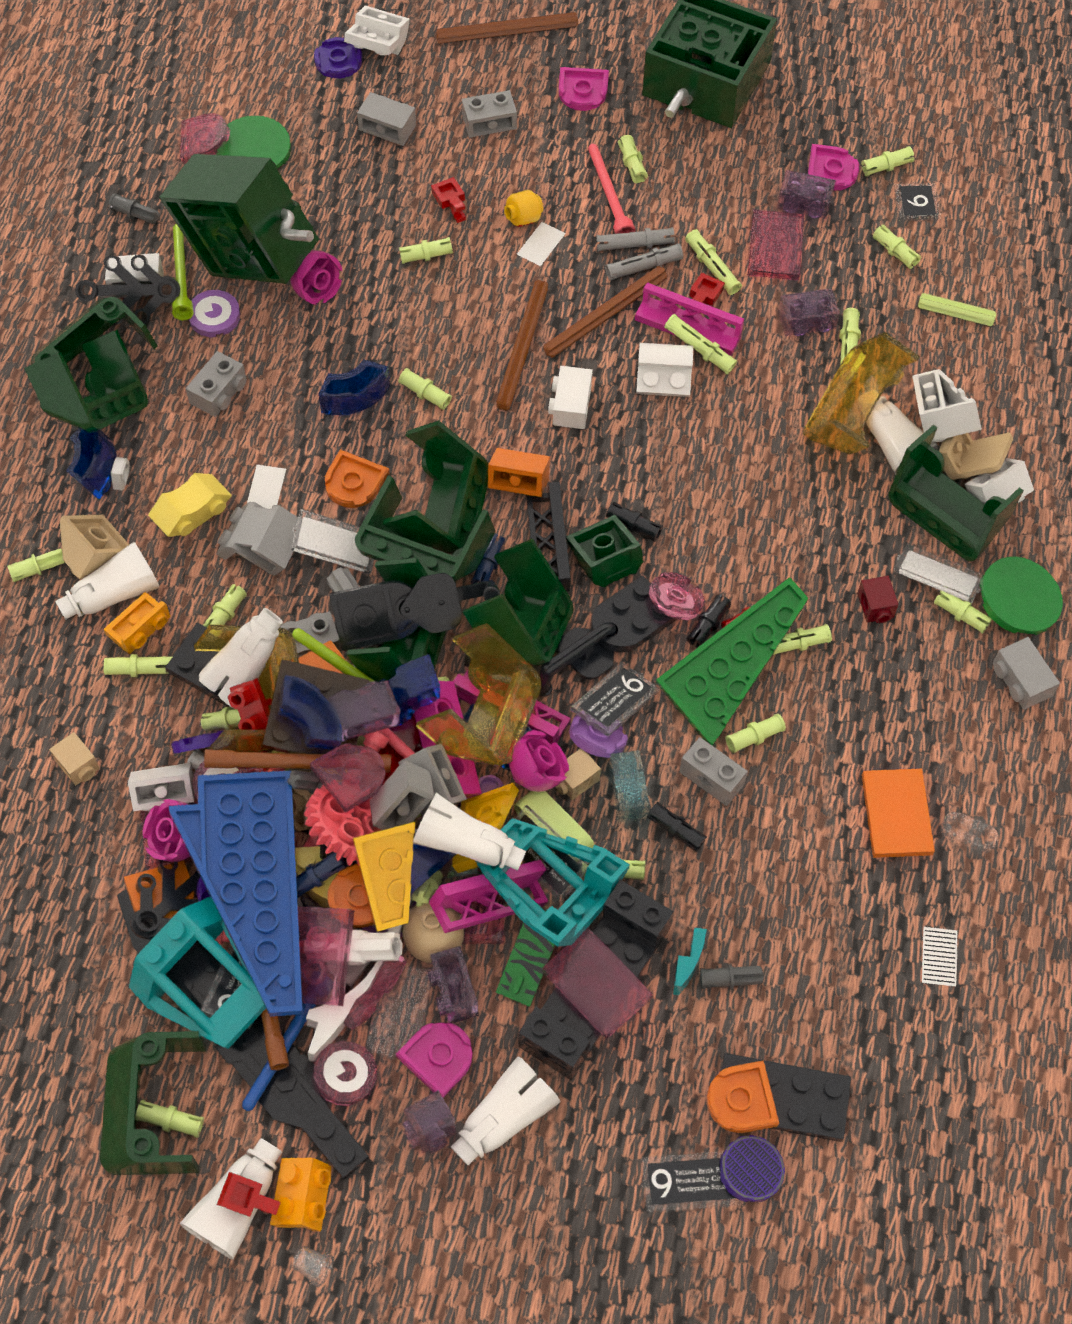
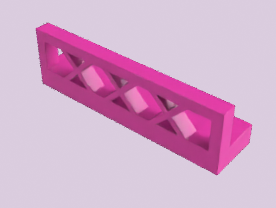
(656, 314)
(469, 693)
(479, 889)

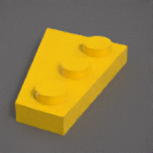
(489, 808)
(386, 872)

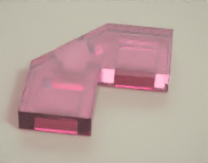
(365, 1004)

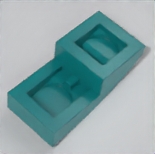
(687, 965)

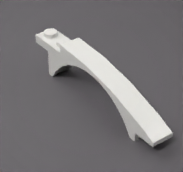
(330, 1019)

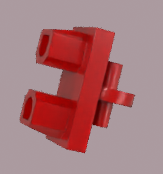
(251, 705)

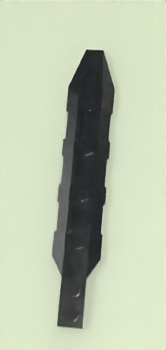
(291, 1092)

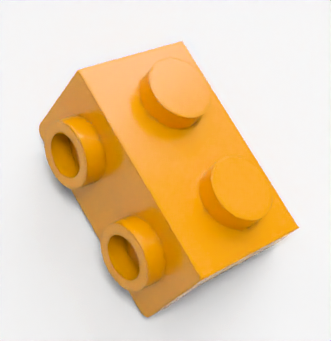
(138, 623)
(302, 1193)

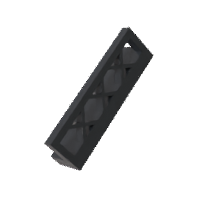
(558, 534)

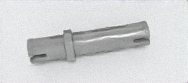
(635, 239)
(652, 259)

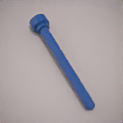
(266, 1074)

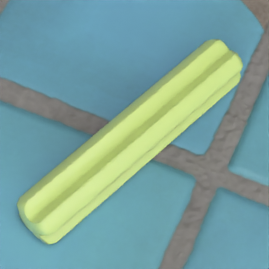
(957, 309)

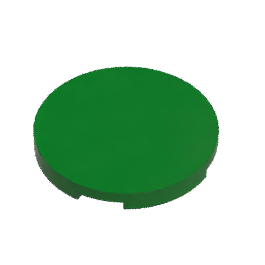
(257, 138)
(1021, 595)

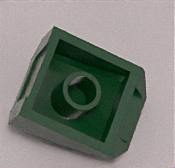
(606, 551)

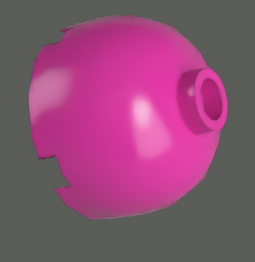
(317, 271)
(538, 763)
(163, 835)

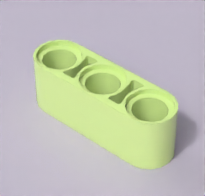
(554, 816)

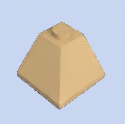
(88, 542)

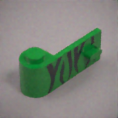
(525, 966)

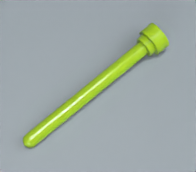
(182, 306)
(327, 654)

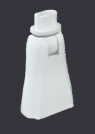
(893, 431)
(117, 580)
(243, 655)
(454, 831)
(505, 1111)
(222, 1226)

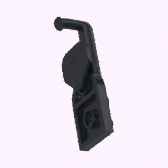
(373, 616)
(591, 651)

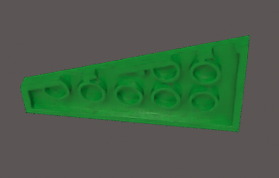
(722, 670)

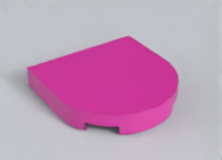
(583, 87)
(833, 164)
(438, 1056)

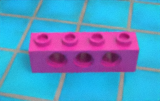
(463, 768)

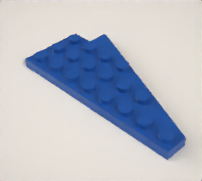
(246, 859)

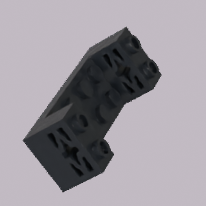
(632, 931)

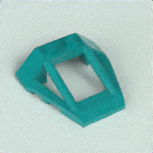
(582, 907)
(148, 978)

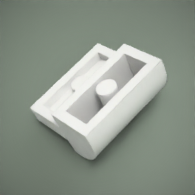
(378, 31)
(664, 369)

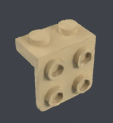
(974, 457)

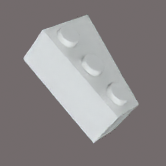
(944, 406)

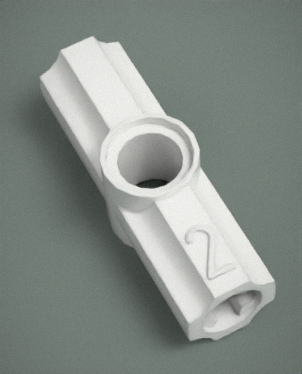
(374, 947)

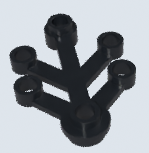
(133, 287)
(171, 900)

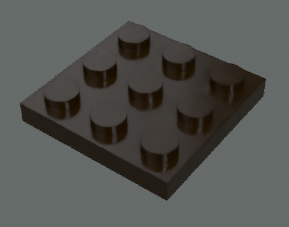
(282, 732)

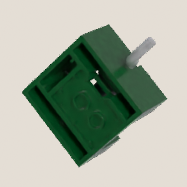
(733, 52)
(240, 217)

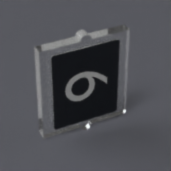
(917, 202)

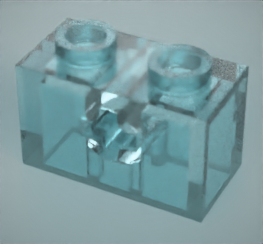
(629, 786)

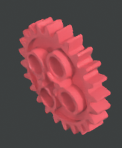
(335, 826)

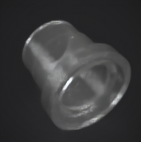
(313, 1265)

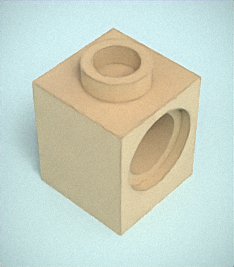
(75, 759)
(581, 775)

